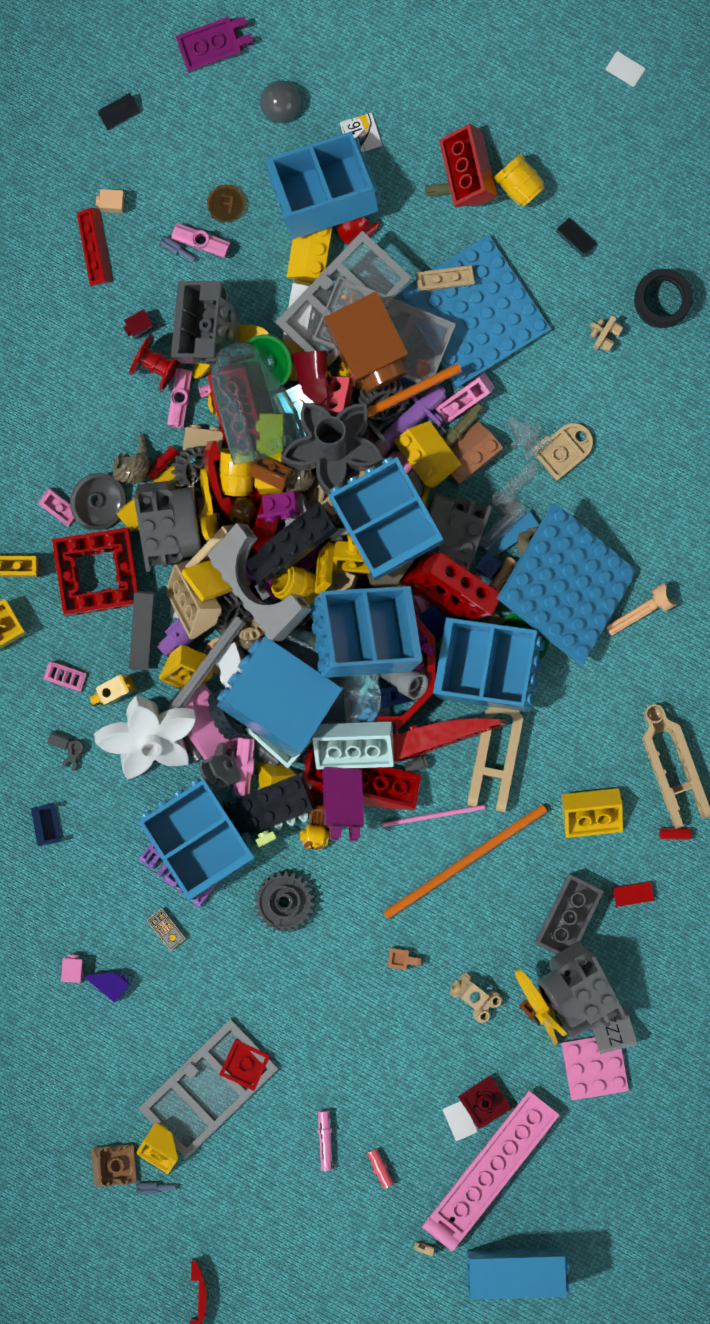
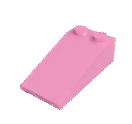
(204, 733)

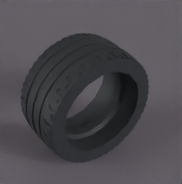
(671, 277)

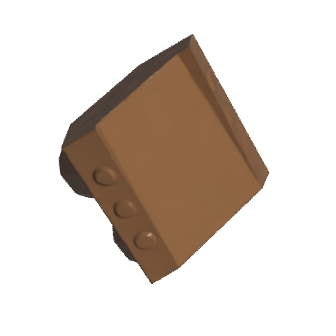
(113, 1165)

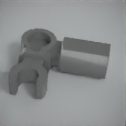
(75, 747)

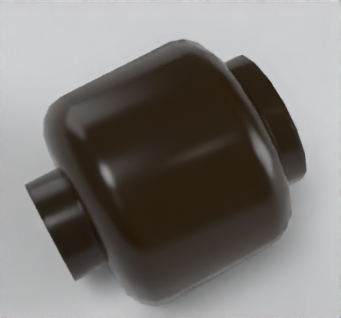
(242, 511)

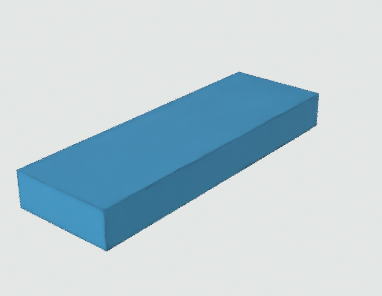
(511, 536)

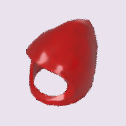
(350, 230)

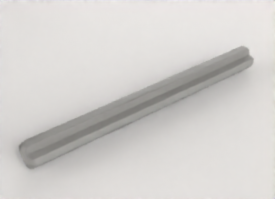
(207, 663)

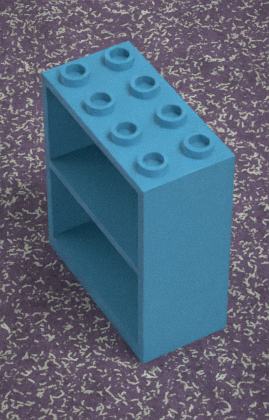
(322, 185)
(385, 518)
(365, 631)
(488, 665)
(278, 696)
(196, 839)
(517, 1273)

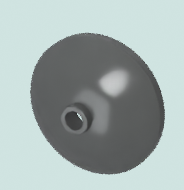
(101, 512)

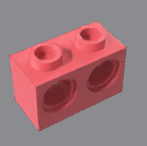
(341, 398)

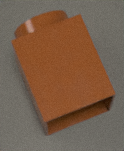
(367, 343)

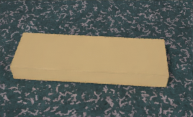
(445, 278)

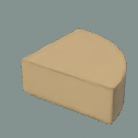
(424, 1248)

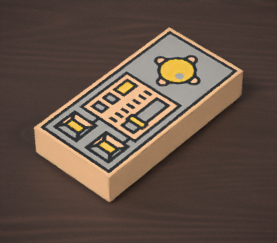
(166, 929)

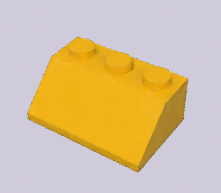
(309, 255)
(427, 453)
(592, 813)

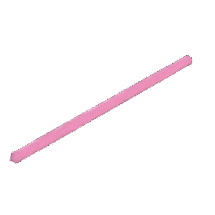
(434, 815)

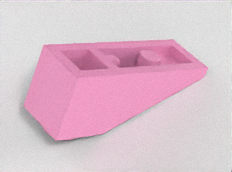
(465, 397)

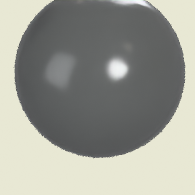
(281, 101)

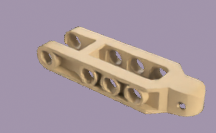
(657, 723)
(505, 775)

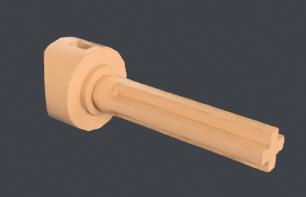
(659, 600)

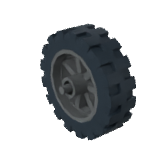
(227, 725)

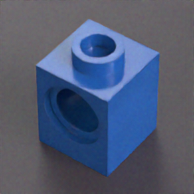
(488, 566)

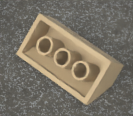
(192, 612)

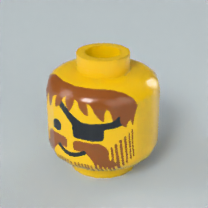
(314, 837)

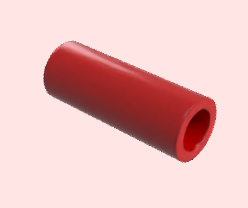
(675, 834)

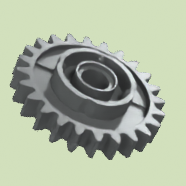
(270, 908)

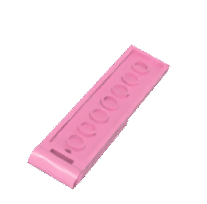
(490, 1171)

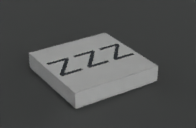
(616, 1036)

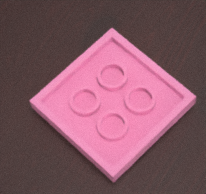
(591, 1072)

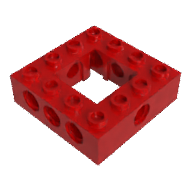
(65, 554)
(471, 602)

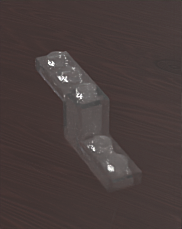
(508, 505)

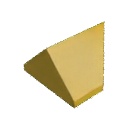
(270, 774)

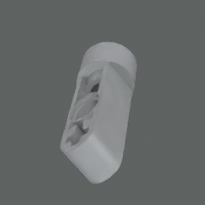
(410, 684)

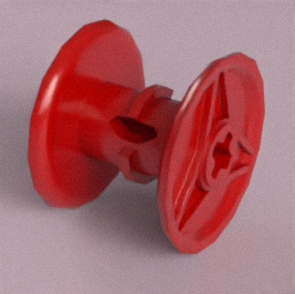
(154, 362)

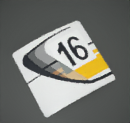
(365, 129)

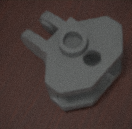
(221, 766)

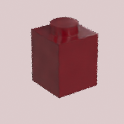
(138, 324)

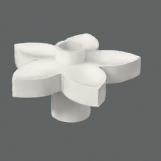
(147, 736)

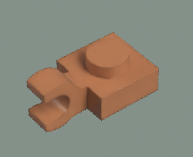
(400, 958)

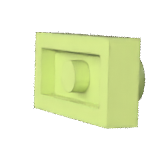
(265, 838)

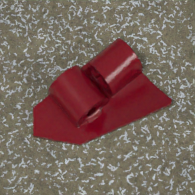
(313, 374)

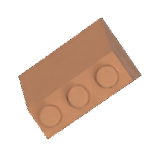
(474, 451)

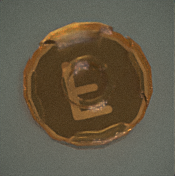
(225, 203)

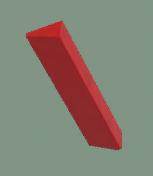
(94, 246)

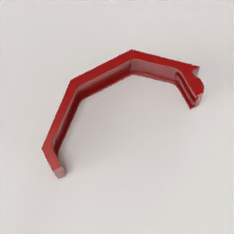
(400, 721)

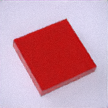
(243, 1065)

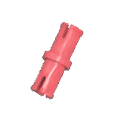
(380, 1168)

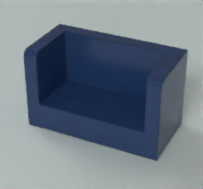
(46, 825)

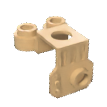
(464, 988)

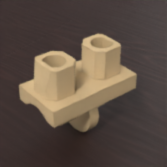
(603, 342)

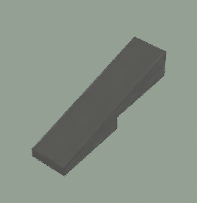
(141, 630)

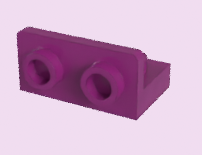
(280, 505)

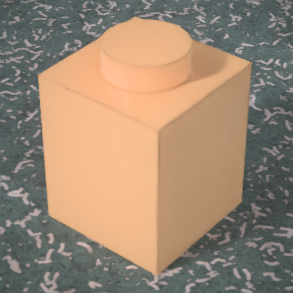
(110, 201)

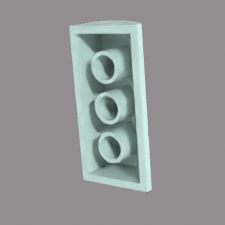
(354, 745)

